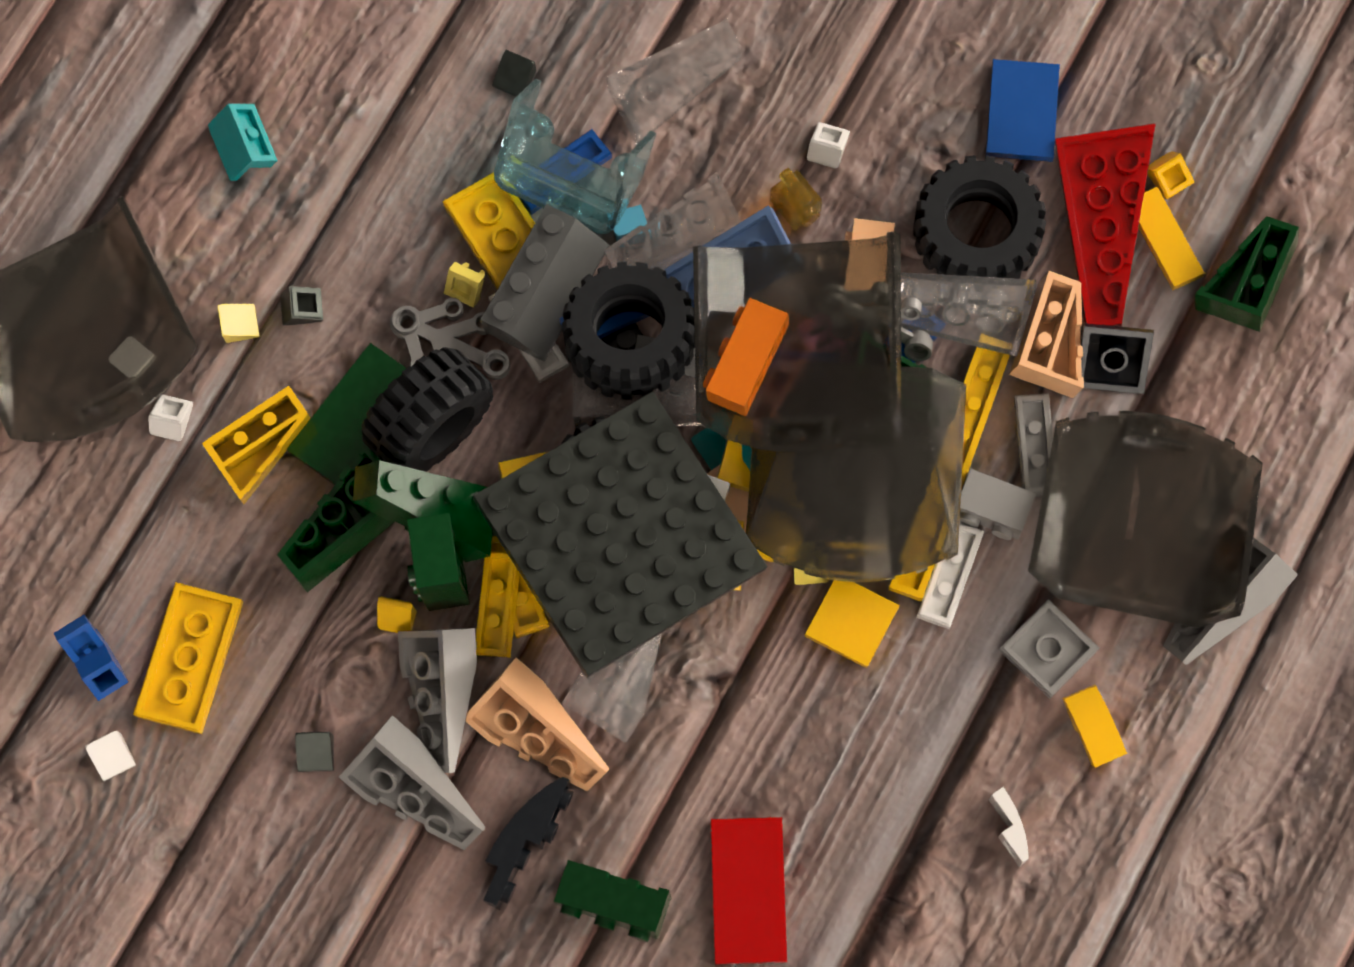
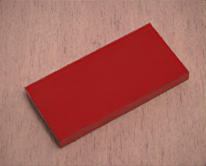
(748, 891)

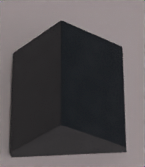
(1115, 357)

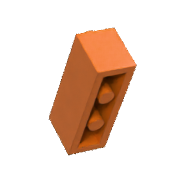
(746, 356)

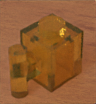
(796, 199)

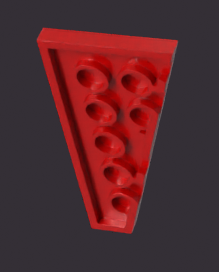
(1103, 199)

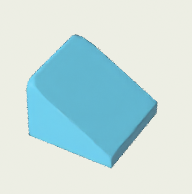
(629, 221)

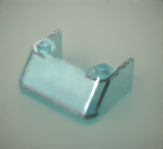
(554, 176)

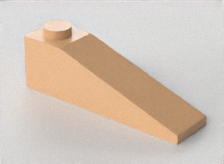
(530, 719)

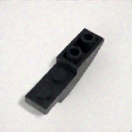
(530, 825)

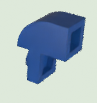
(91, 657)

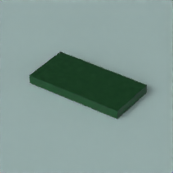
(334, 431)

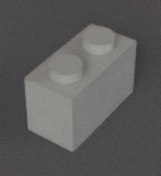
(995, 505)

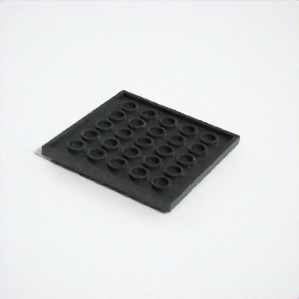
(619, 534)

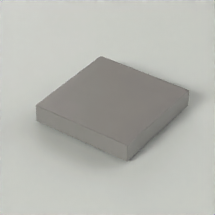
(1049, 649)

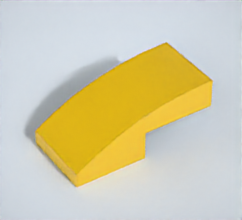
(1095, 726)

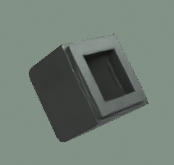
(514, 73)
(301, 305)
(314, 751)

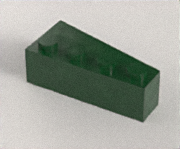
(409, 493)
(332, 531)

